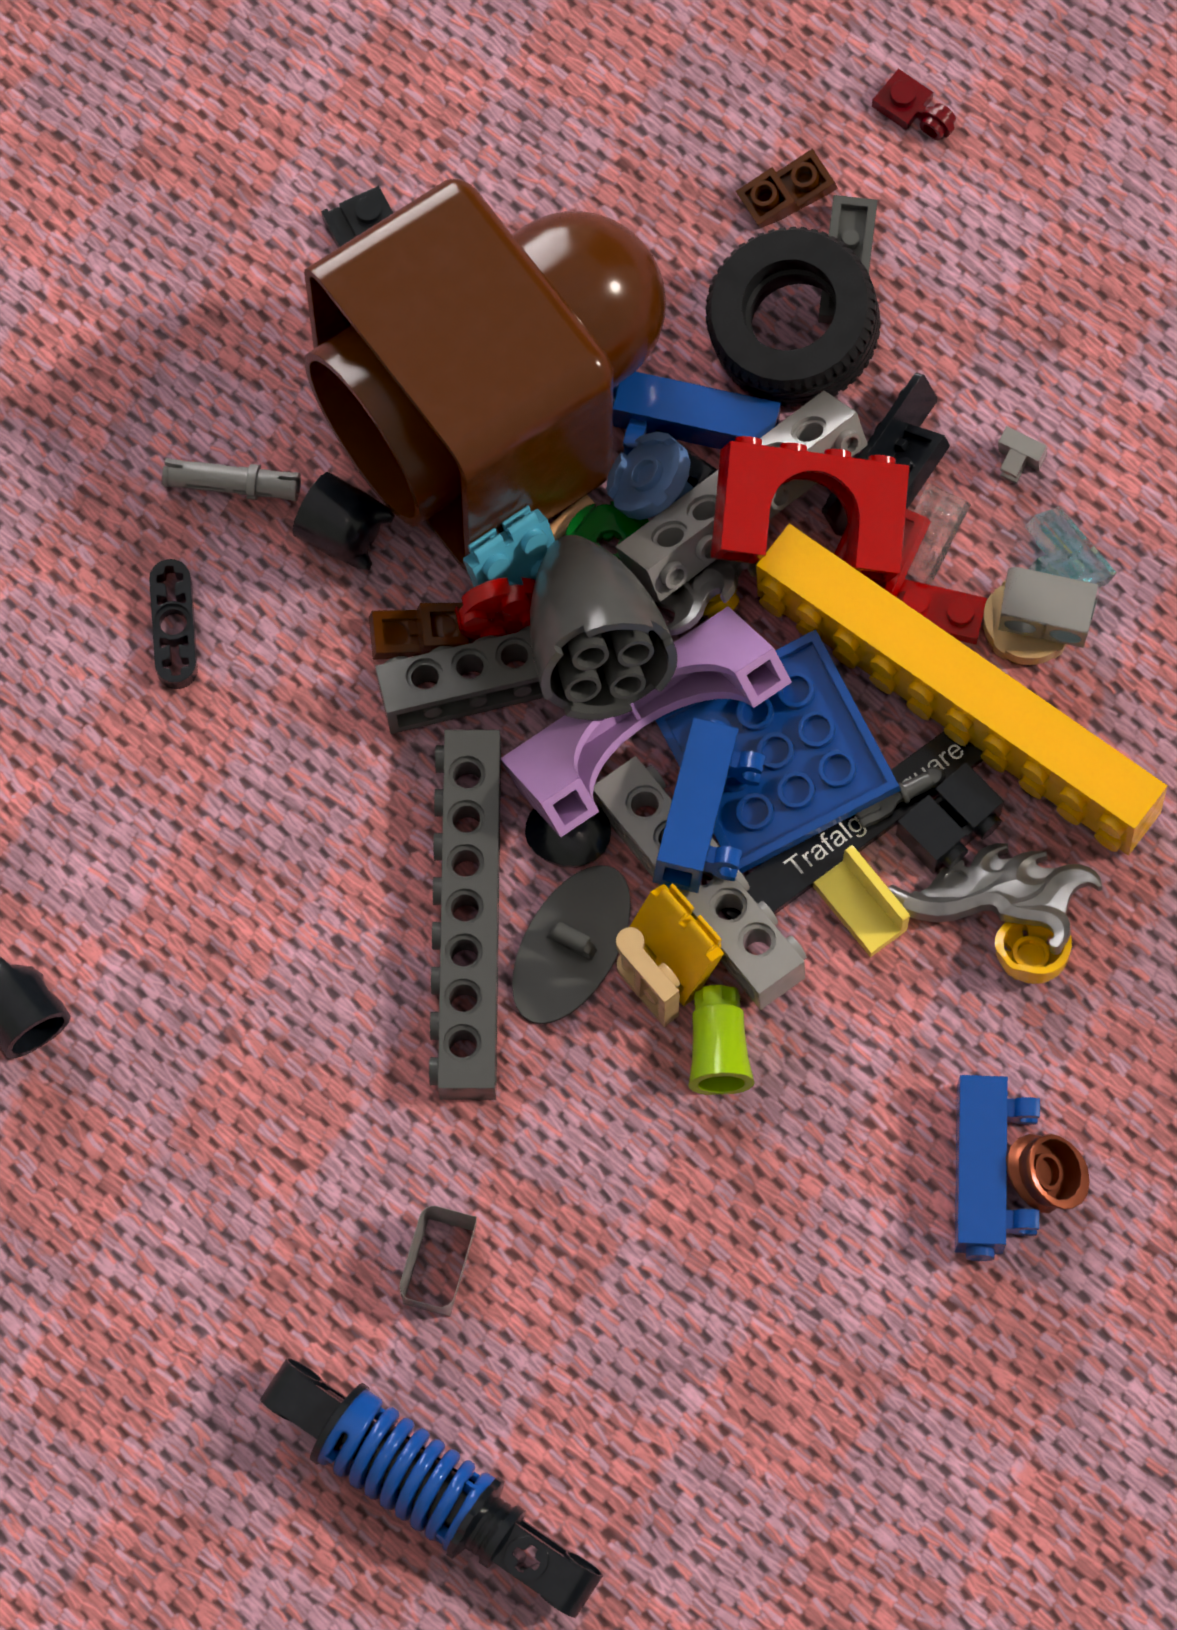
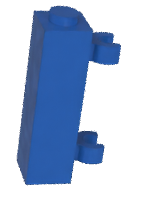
(688, 412)
(696, 803)
(982, 1167)

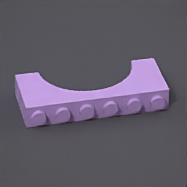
(563, 760)

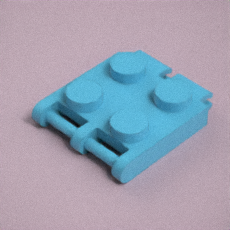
(513, 552)

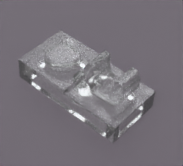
(946, 516)

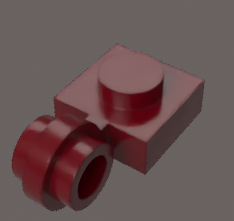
(906, 100)

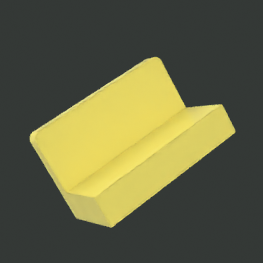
(862, 902)

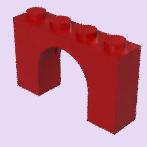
(868, 489)

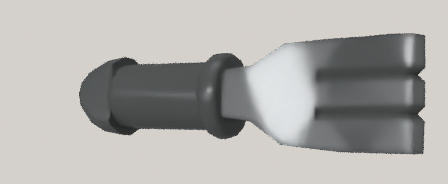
(909, 789)

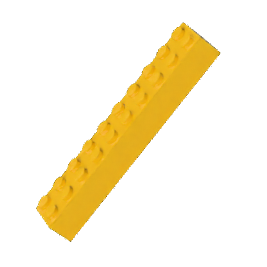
(960, 691)

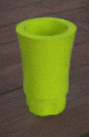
(719, 1043)

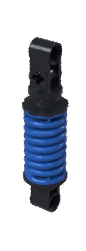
(422, 1487)

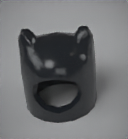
(340, 520)
(27, 1010)

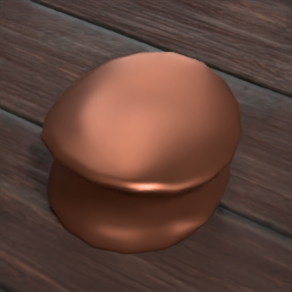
(1047, 1172)

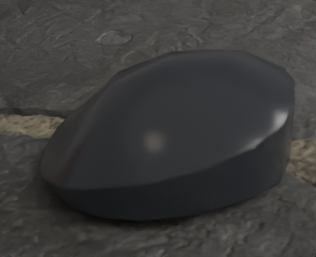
(573, 849)

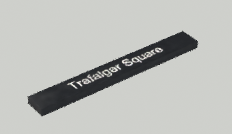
(795, 870)

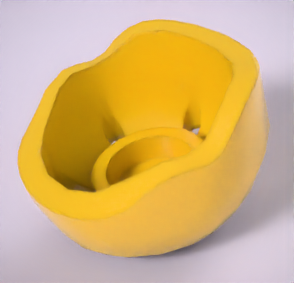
(1029, 955)

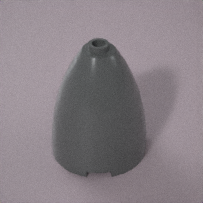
(596, 632)

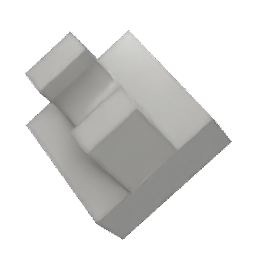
(1019, 453)

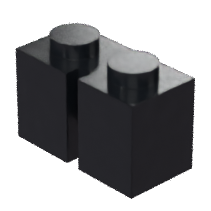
(944, 826)

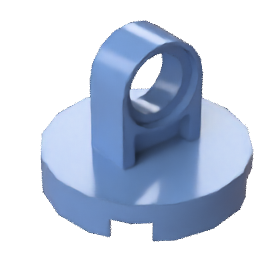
(650, 476)

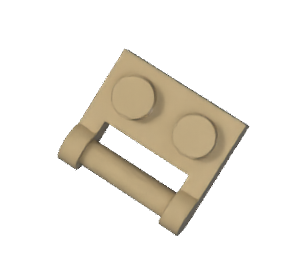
(650, 982)

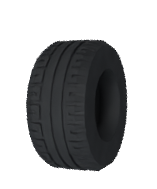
(783, 260)

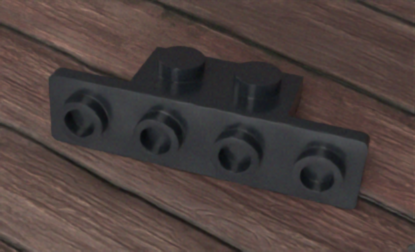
(904, 439)

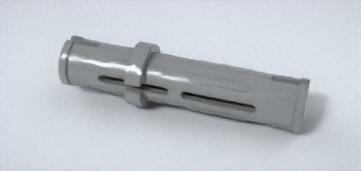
(231, 479)

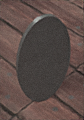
(570, 944)

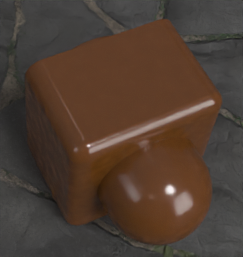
(479, 358)

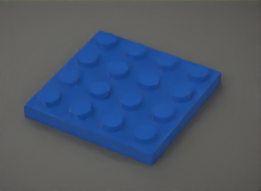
(816, 762)

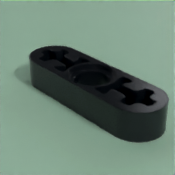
(159, 594)

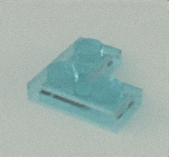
(1067, 549)

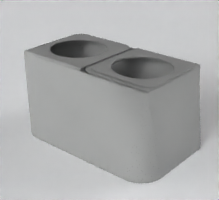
(1047, 606)
(441, 1215)

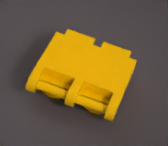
(678, 940)

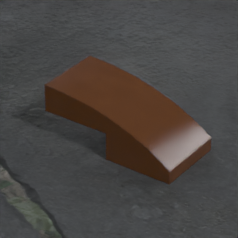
(414, 631)

